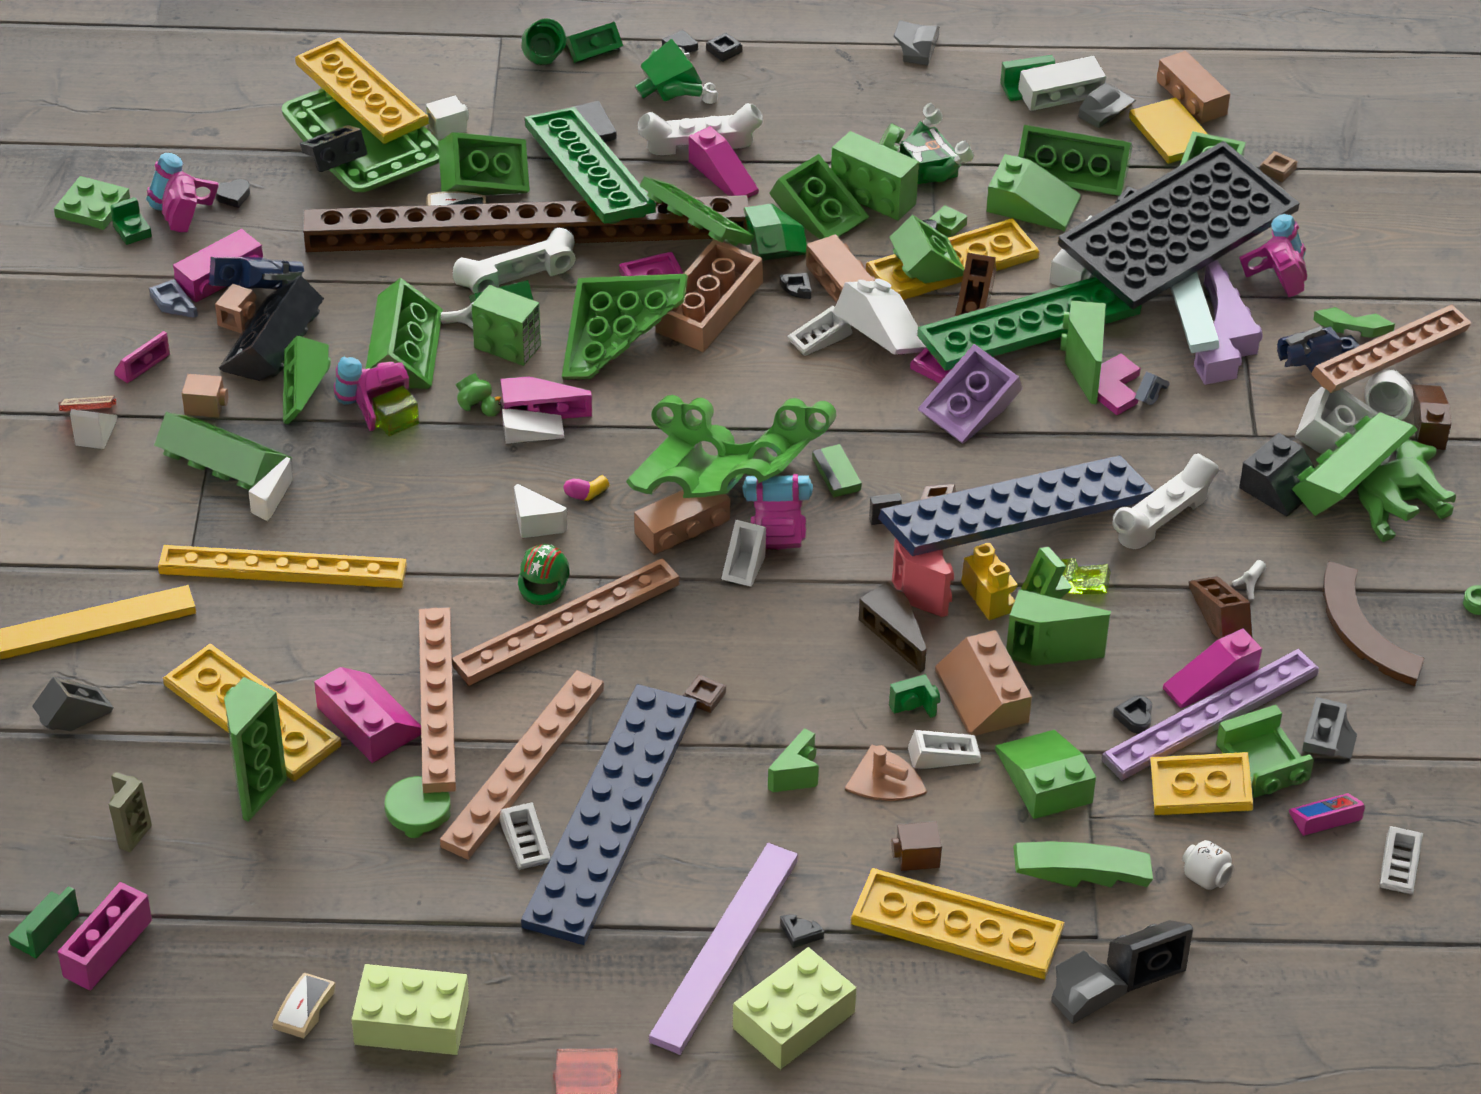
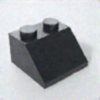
(1274, 472)
(1151, 953)

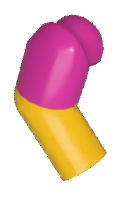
(584, 489)

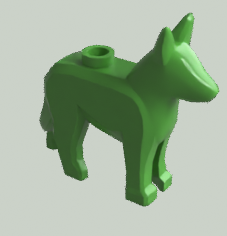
(1402, 480)

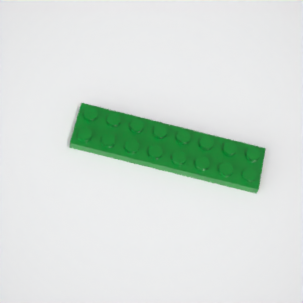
(590, 165)
(1017, 322)

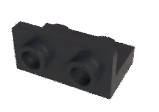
(335, 147)

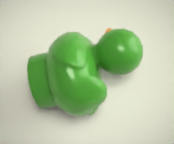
(475, 391)

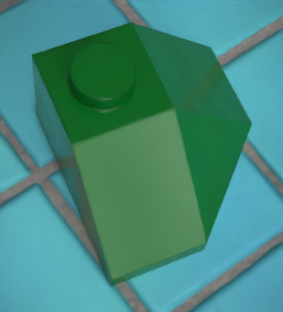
(774, 233)

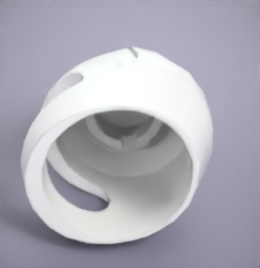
(1390, 394)

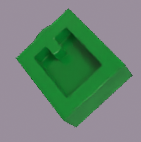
(129, 221)
(914, 693)

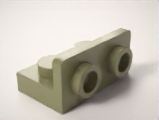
(129, 811)

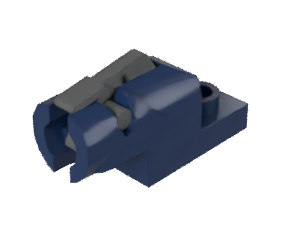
(253, 272)
(1313, 347)

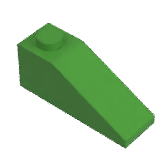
(304, 368)

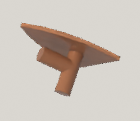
(885, 777)

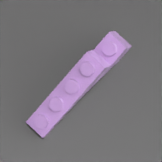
(1234, 327)

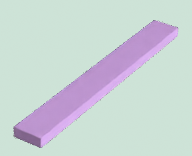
(1206, 714)
(723, 949)

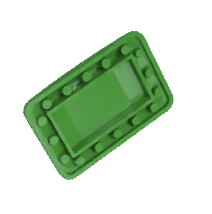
(320, 113)

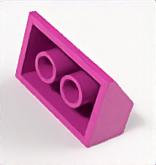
(365, 712)

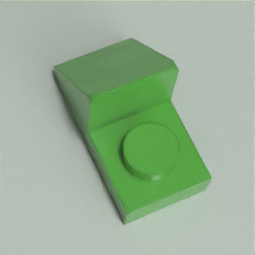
(1046, 575)
(795, 765)

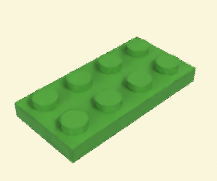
(698, 213)

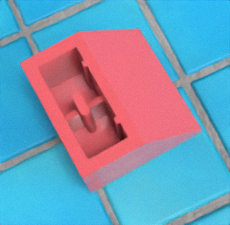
(923, 579)

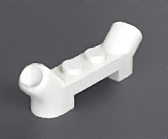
(666, 135)
(551, 255)
(1188, 488)

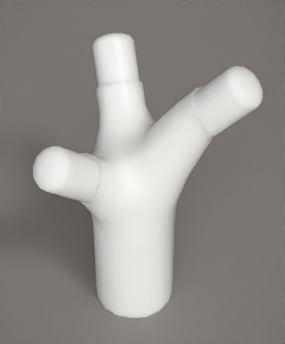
(458, 316)
(1250, 578)

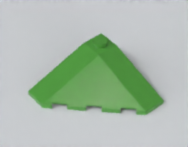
(613, 314)

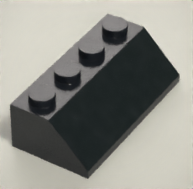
(272, 328)

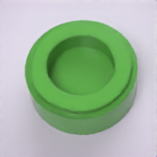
(1472, 599)

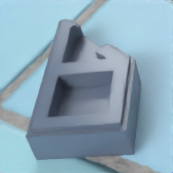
(172, 299)
(1150, 388)

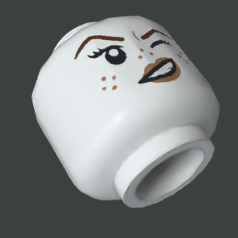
(1208, 865)

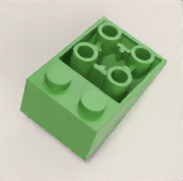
(1055, 630)

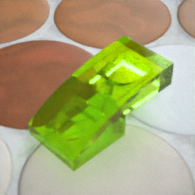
(1087, 579)

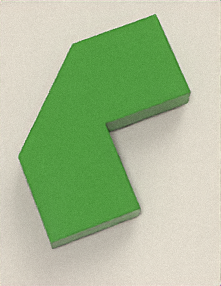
(1368, 325)

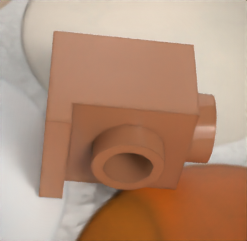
(235, 308)

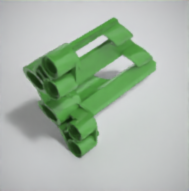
(704, 475)

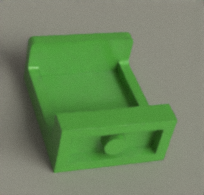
(1271, 755)

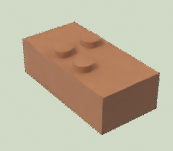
(715, 292)

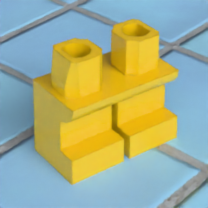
(988, 582)

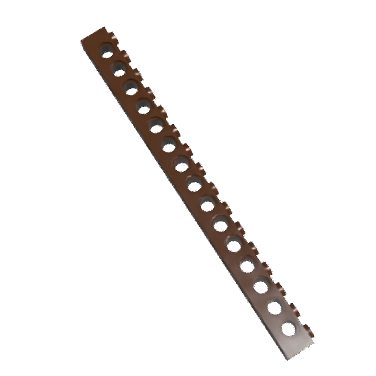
(496, 225)

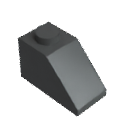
(70, 705)

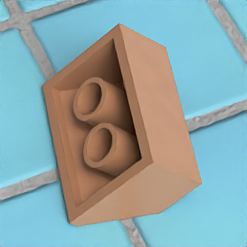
(984, 685)

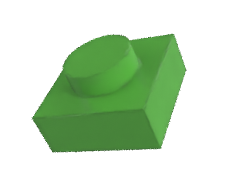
(949, 221)

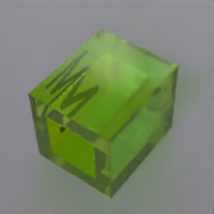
(395, 411)

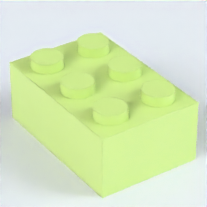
(794, 1008)
(410, 1009)

